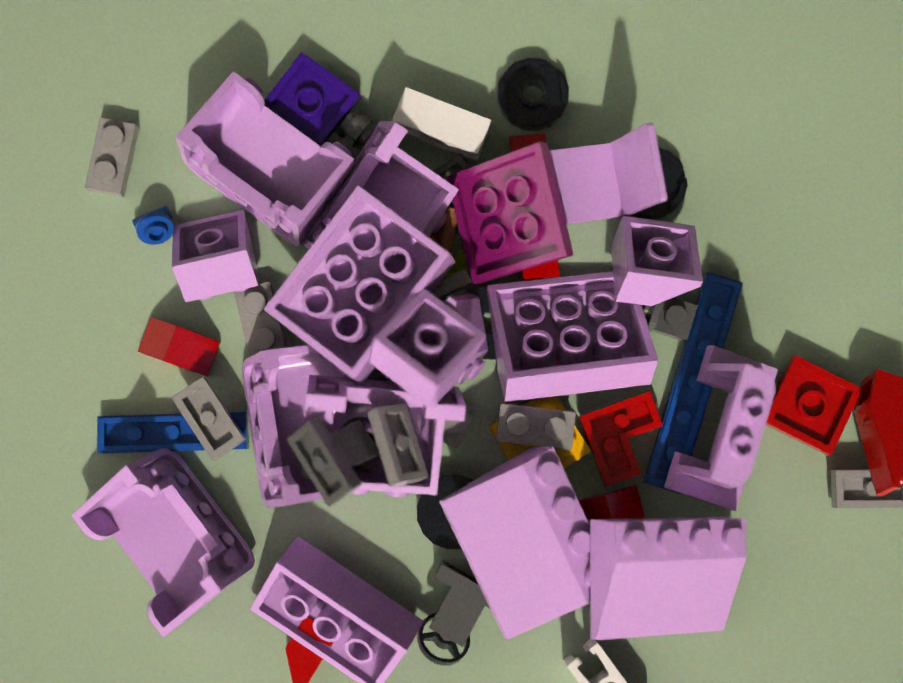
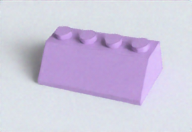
(364, 624)

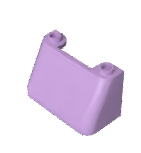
(262, 159)
(276, 404)
(169, 533)

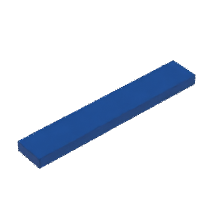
(687, 396)

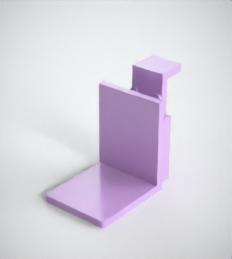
(610, 177)

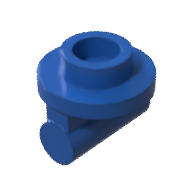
(154, 226)

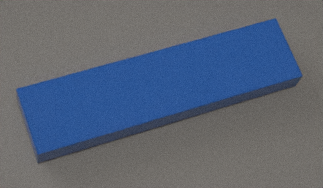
(154, 432)

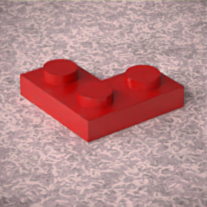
(610, 431)

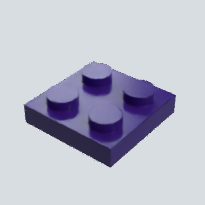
(312, 99)

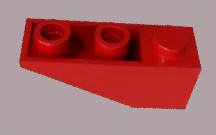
(881, 428)

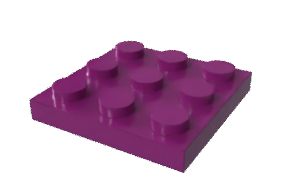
(510, 214)

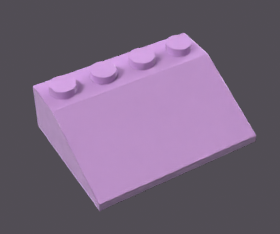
(357, 281)
(568, 337)
(524, 540)
(663, 574)

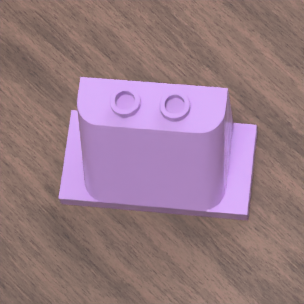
(395, 181)
(349, 398)
(738, 434)

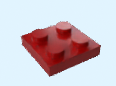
(812, 405)

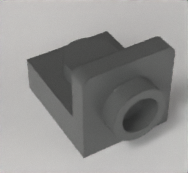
(671, 318)

